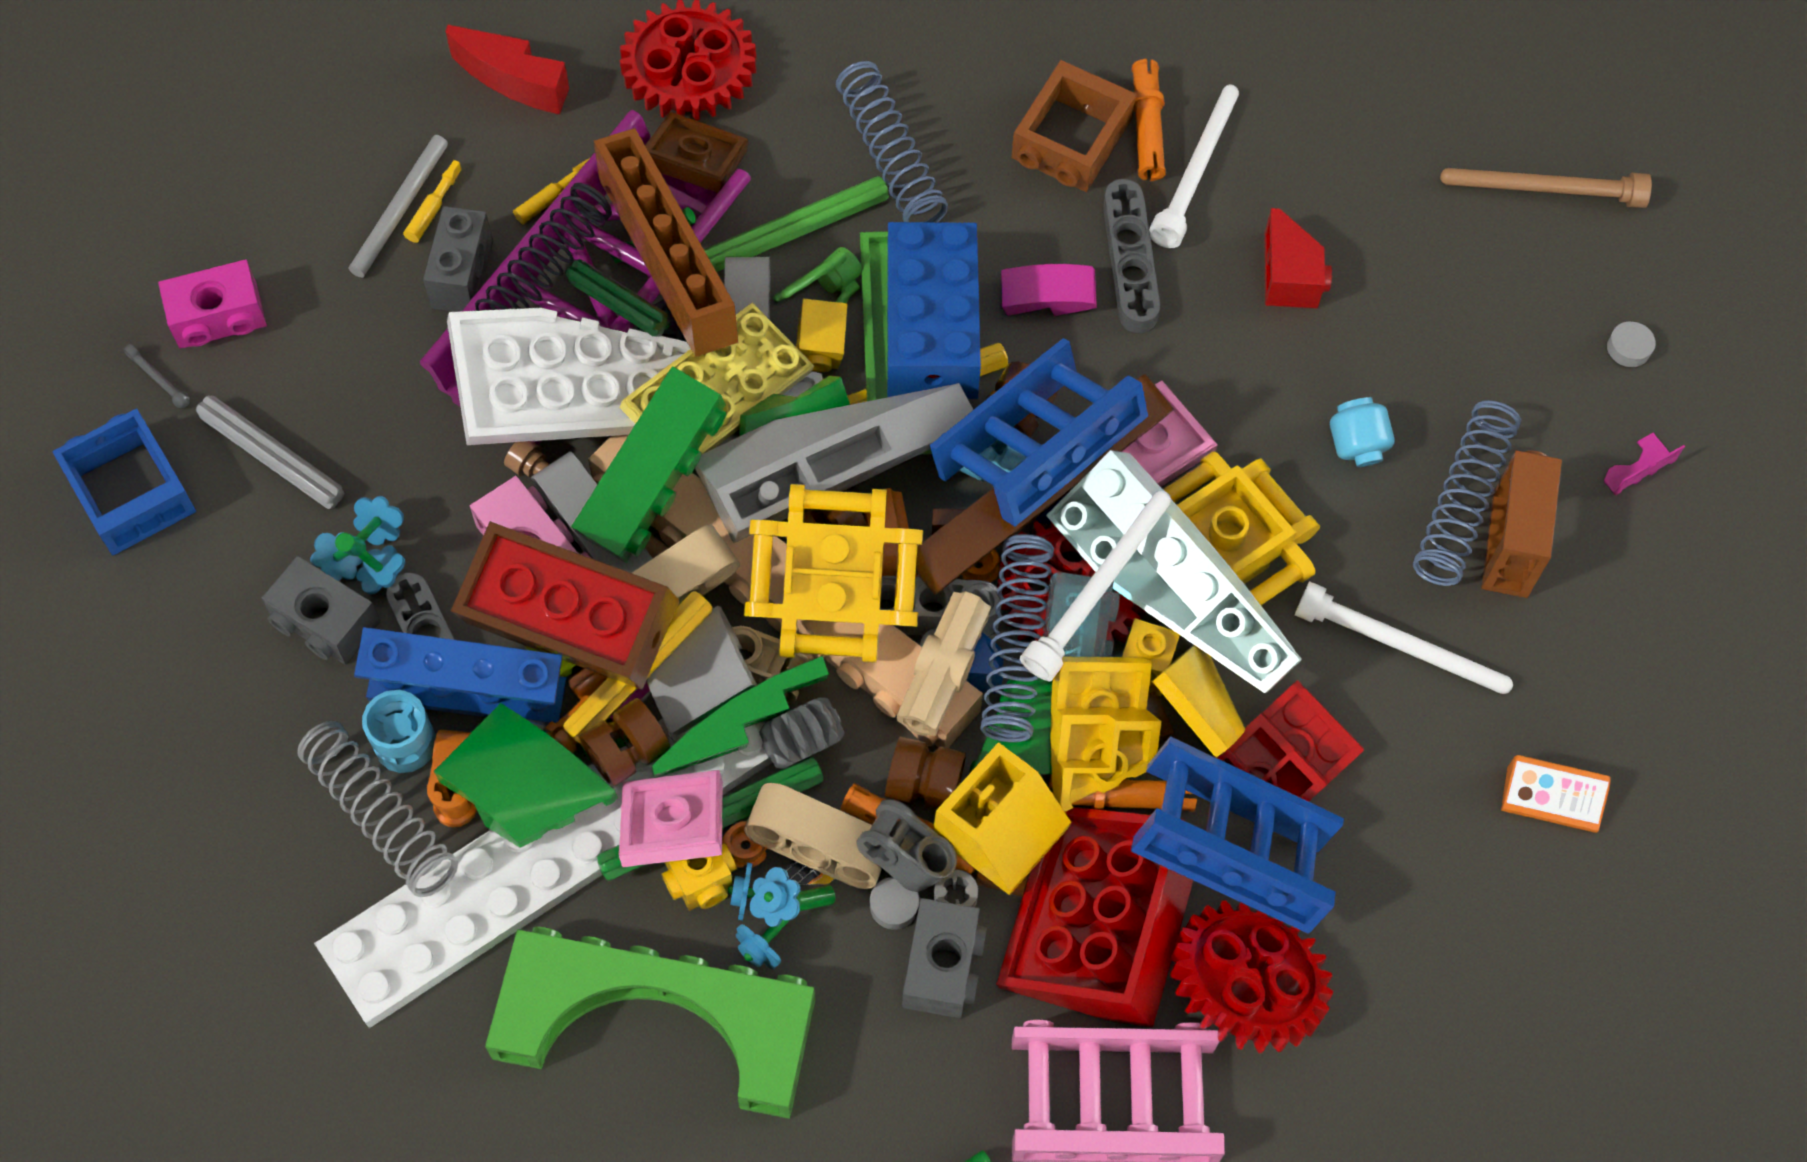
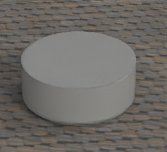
(1631, 344)
(893, 904)

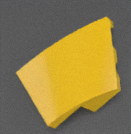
(1201, 699)
(1100, 725)

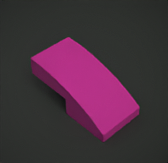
(1052, 286)

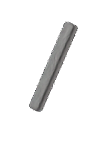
(270, 452)

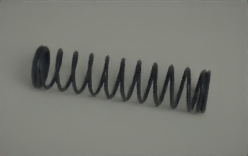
(588, 211)

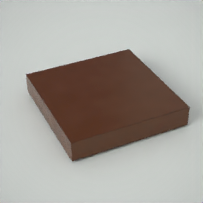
(696, 151)

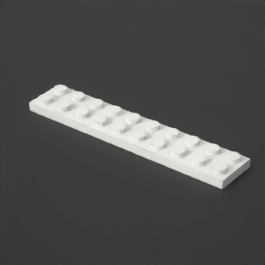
(417, 942)

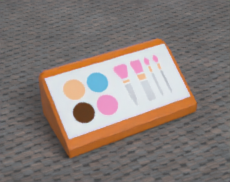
(1555, 793)

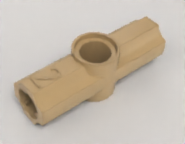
(944, 663)

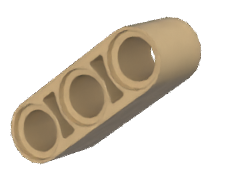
(692, 564)
(811, 834)

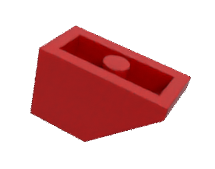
(1293, 264)

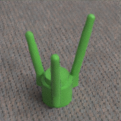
(833, 274)

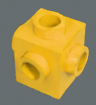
(700, 880)

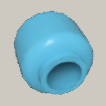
(1362, 431)

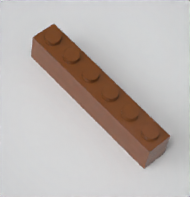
(666, 243)

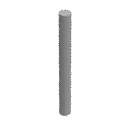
(398, 206)

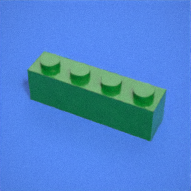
(650, 465)

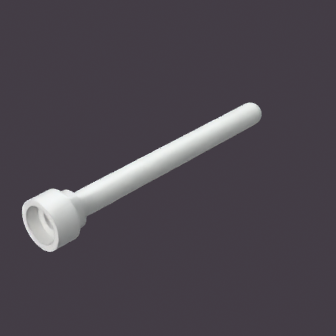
(1169, 225)
(1319, 605)
(1045, 655)

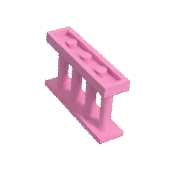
(1091, 1139)

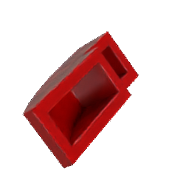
(510, 68)

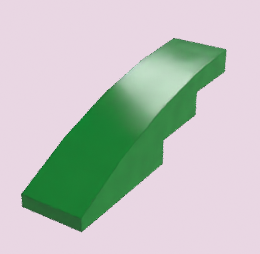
(724, 729)

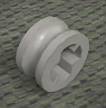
(960, 878)

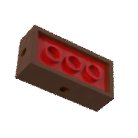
(566, 605)

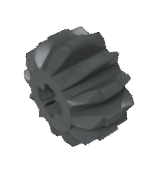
(801, 732)

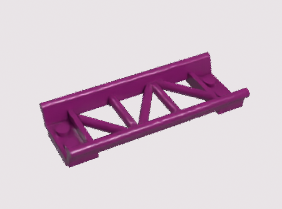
(705, 204)

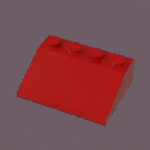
(1097, 923)

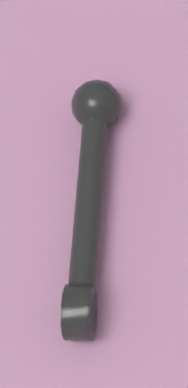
(180, 398)

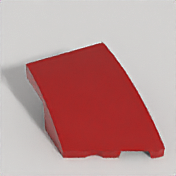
(1294, 745)

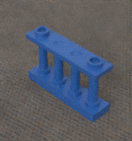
(1062, 457)
(462, 675)
(1223, 865)

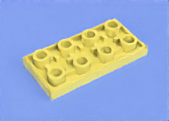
(742, 373)

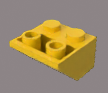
(1002, 818)

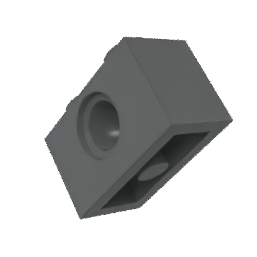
(457, 258)
(307, 589)
(937, 929)

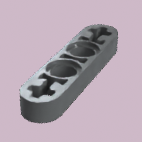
(1128, 255)

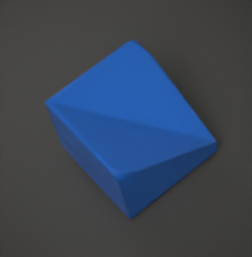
(981, 668)

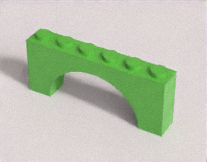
(561, 979)

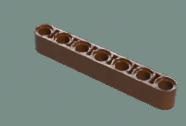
(981, 526)

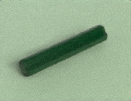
(618, 298)

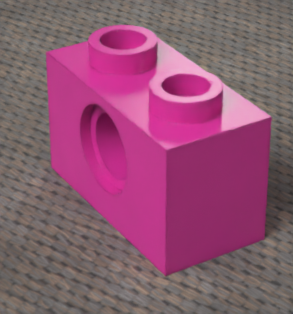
(192, 295)

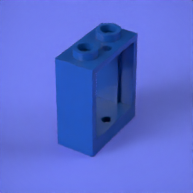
(140, 516)

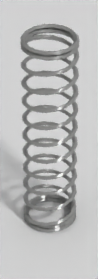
(426, 866)

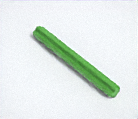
(799, 222)

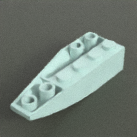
(1173, 571)

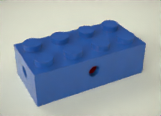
(932, 307)

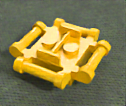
(1247, 521)
(833, 573)

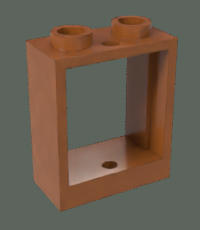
(1086, 94)
(1522, 524)

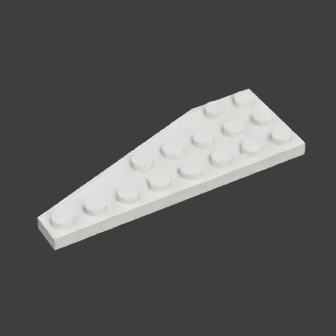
(553, 376)

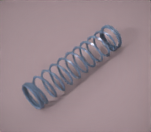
(865, 89)
(1433, 554)
(1009, 717)

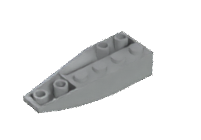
(823, 451)

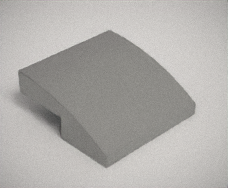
(700, 674)

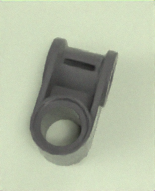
(904, 845)

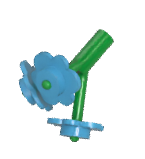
(343, 552)
(778, 902)

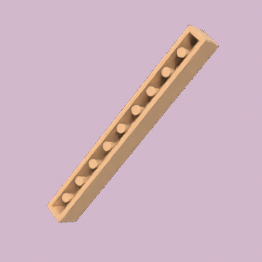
(896, 652)

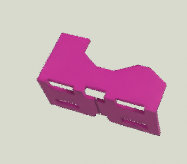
(1652, 458)

